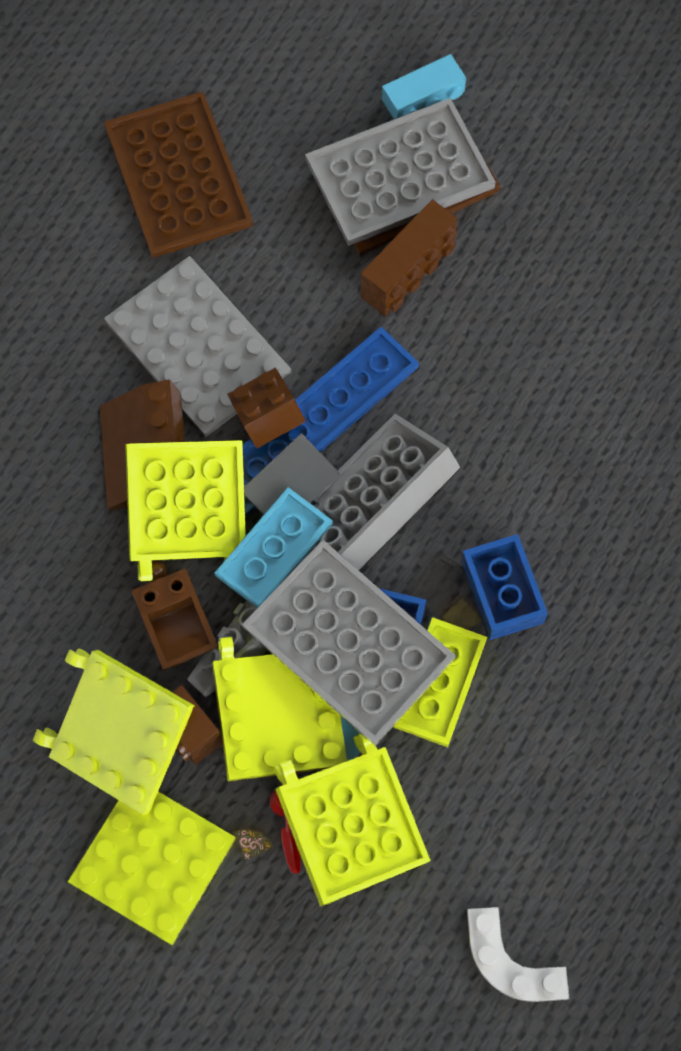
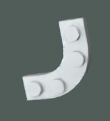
(502, 972)

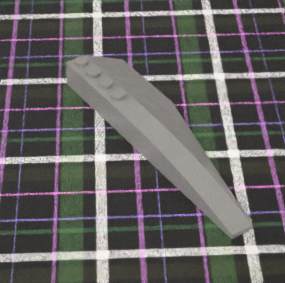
(367, 505)

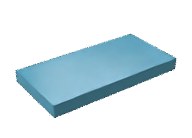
(273, 547)

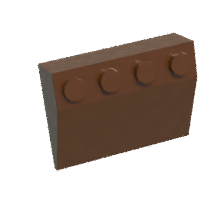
(139, 416)

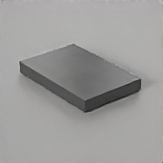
(296, 467)

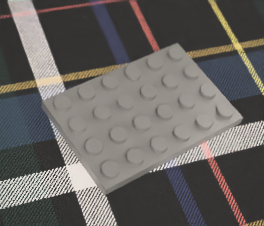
(397, 169)
(195, 338)
(349, 642)

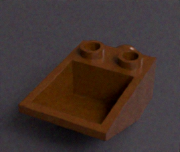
(174, 617)

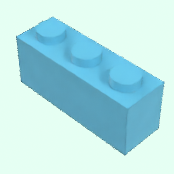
(424, 87)

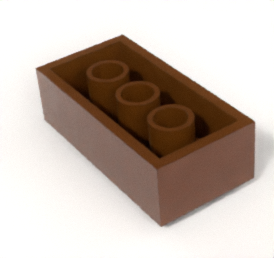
(409, 258)

